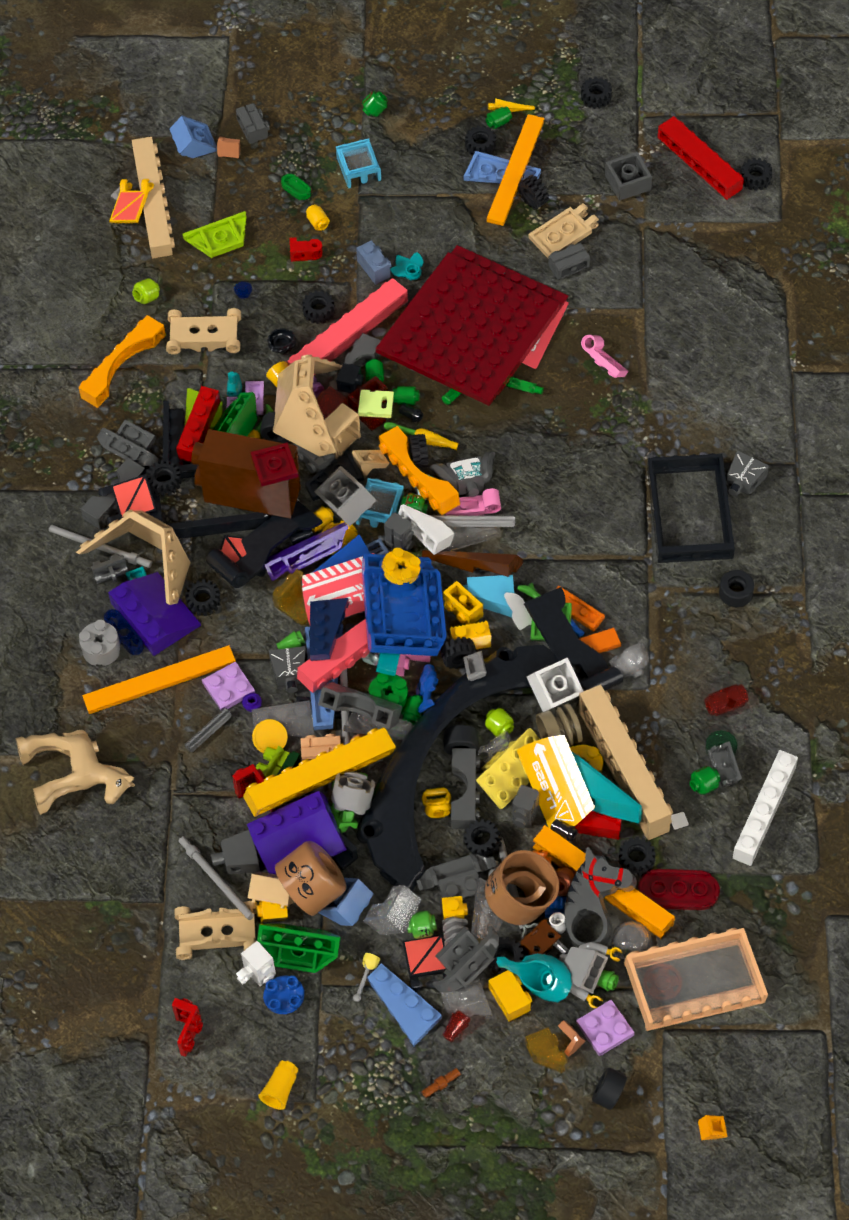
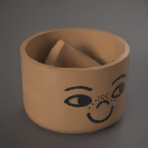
(533, 876)
(311, 877)

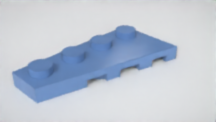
(492, 169)
(408, 1008)

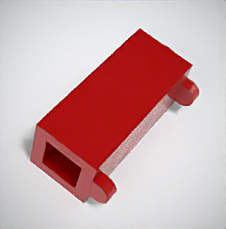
(599, 825)

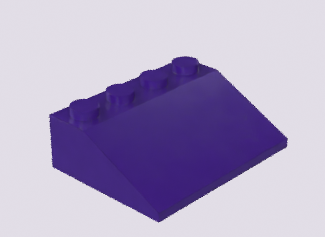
(146, 610)
(294, 824)

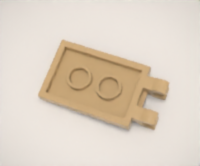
(563, 230)

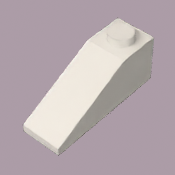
(427, 529)

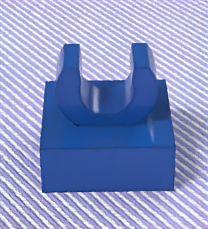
(557, 906)

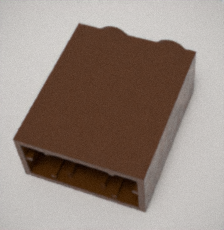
(231, 479)

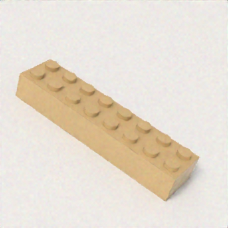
(624, 760)

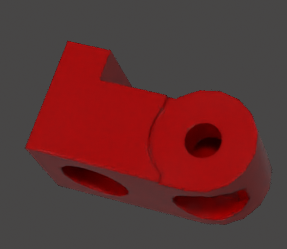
(305, 250)

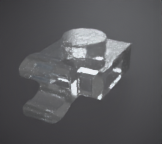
(499, 744)

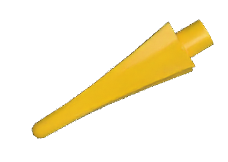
(512, 106)

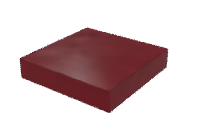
(274, 464)

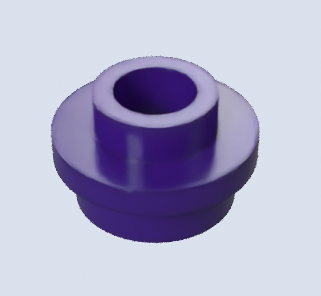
(249, 706)

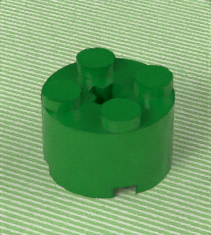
(390, 689)

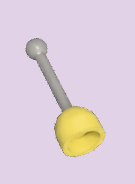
(369, 962)

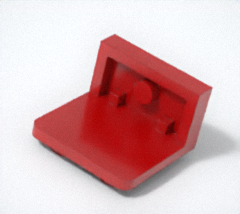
(245, 777)
(190, 1015)

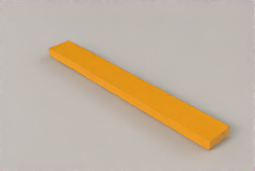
(515, 170)
(158, 679)

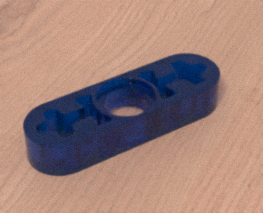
(123, 624)

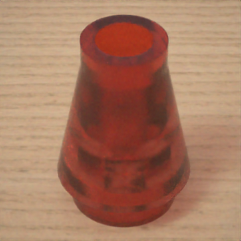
(456, 1025)

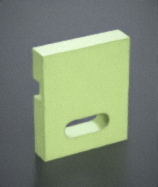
(371, 403)

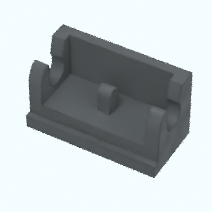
(724, 762)

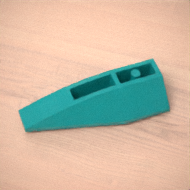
(607, 796)

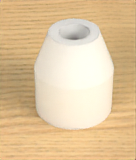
(557, 922)

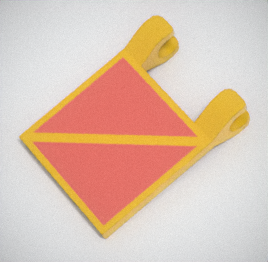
(130, 203)

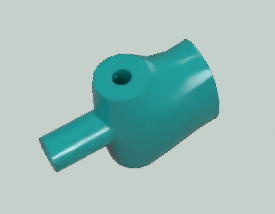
(234, 384)

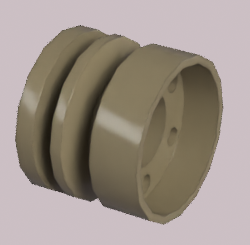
(563, 723)

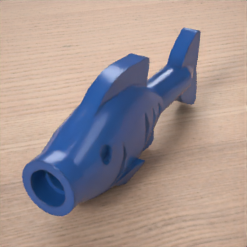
(425, 687)

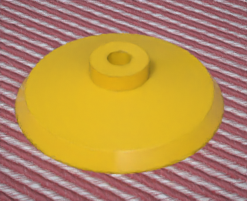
(269, 734)

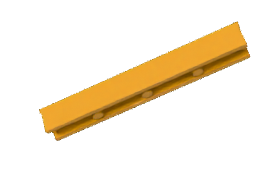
(631, 903)

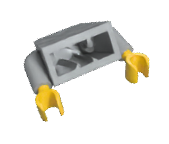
(586, 968)

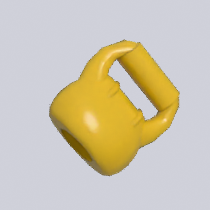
(437, 807)

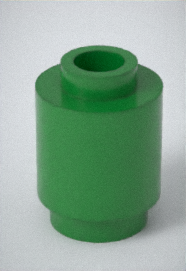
(498, 117)
(374, 368)
(406, 395)
(410, 711)

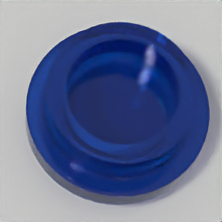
(243, 289)

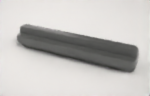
(205, 732)

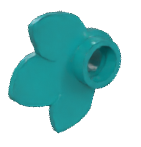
(408, 267)

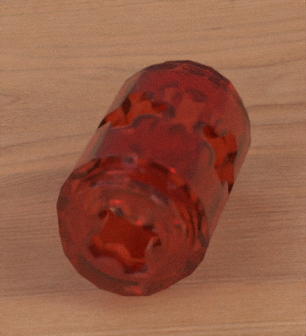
(726, 699)

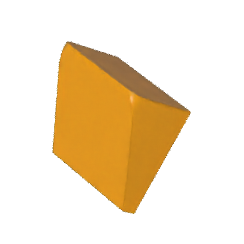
(712, 1127)

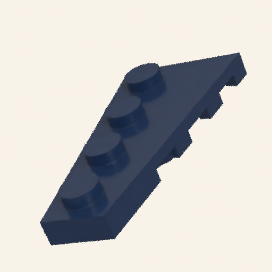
(325, 625)

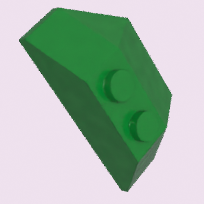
(239, 416)
(299, 946)

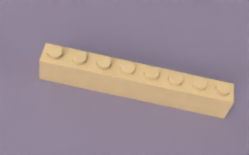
(154, 207)

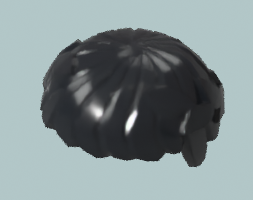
(281, 340)

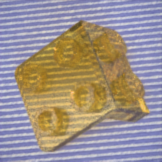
(290, 599)

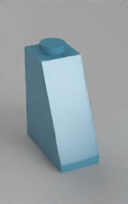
(491, 592)

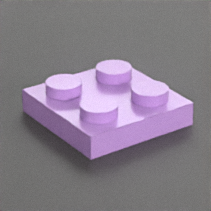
(228, 686)
(605, 1027)

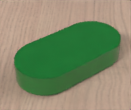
(296, 186)

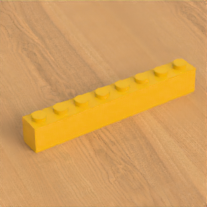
(318, 771)

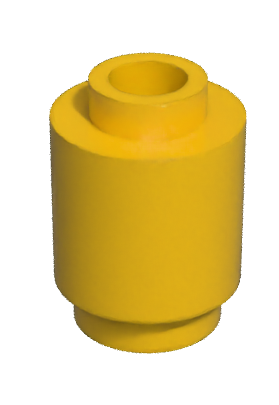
(317, 217)
(325, 515)

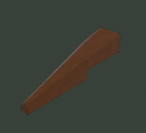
(497, 563)

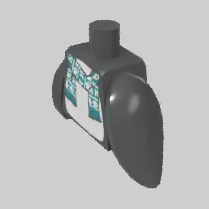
(466, 474)

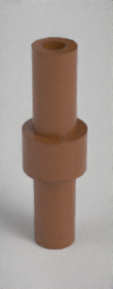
(440, 1083)

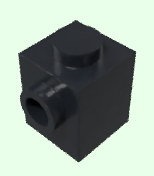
(349, 378)

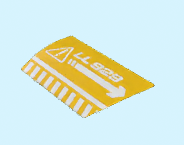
(558, 780)

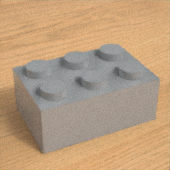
(345, 496)

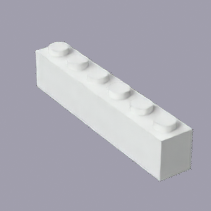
(765, 808)

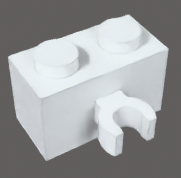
(257, 965)

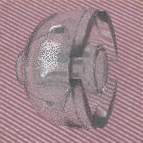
(632, 660)
(630, 937)

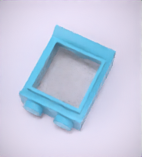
(357, 160)
(387, 502)

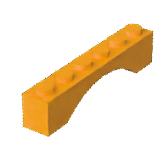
(142, 337)
(438, 492)

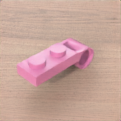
(601, 357)
(479, 505)

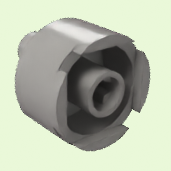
(99, 643)
(352, 792)

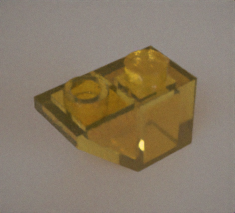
(544, 1050)

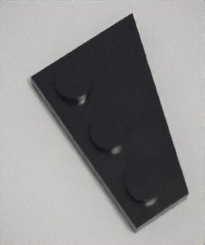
(345, 461)

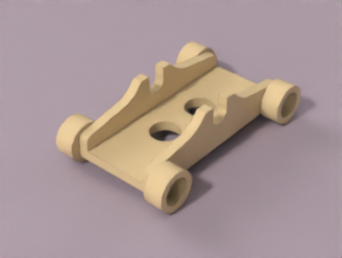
(224, 337)
(193, 923)

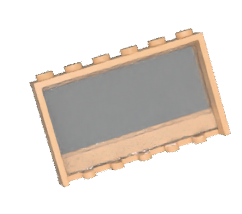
(695, 978)

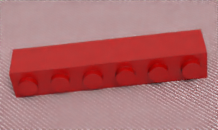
(700, 157)

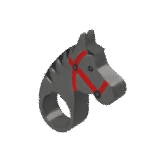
(587, 893)

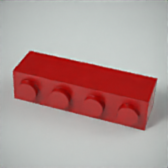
(198, 421)

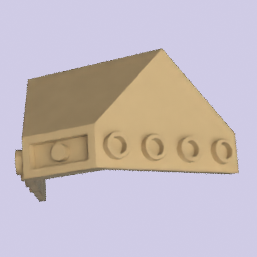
(296, 407)
(159, 535)

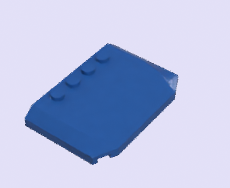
(403, 616)

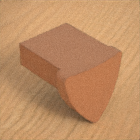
(228, 147)
(577, 1039)

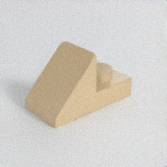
(369, 459)

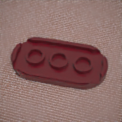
(680, 888)

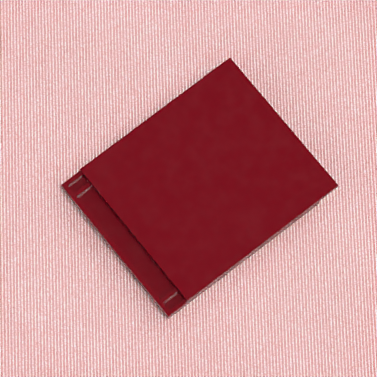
(471, 324)

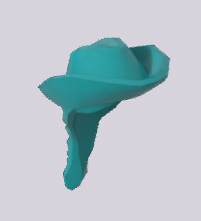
(541, 975)

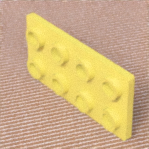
(505, 771)

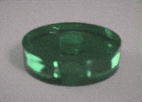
(720, 737)

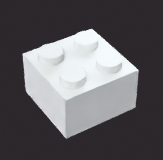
(555, 684)

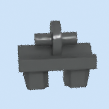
(109, 569)

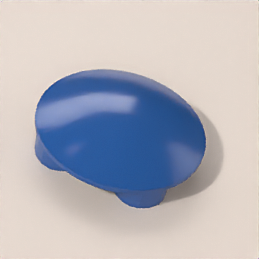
(283, 994)

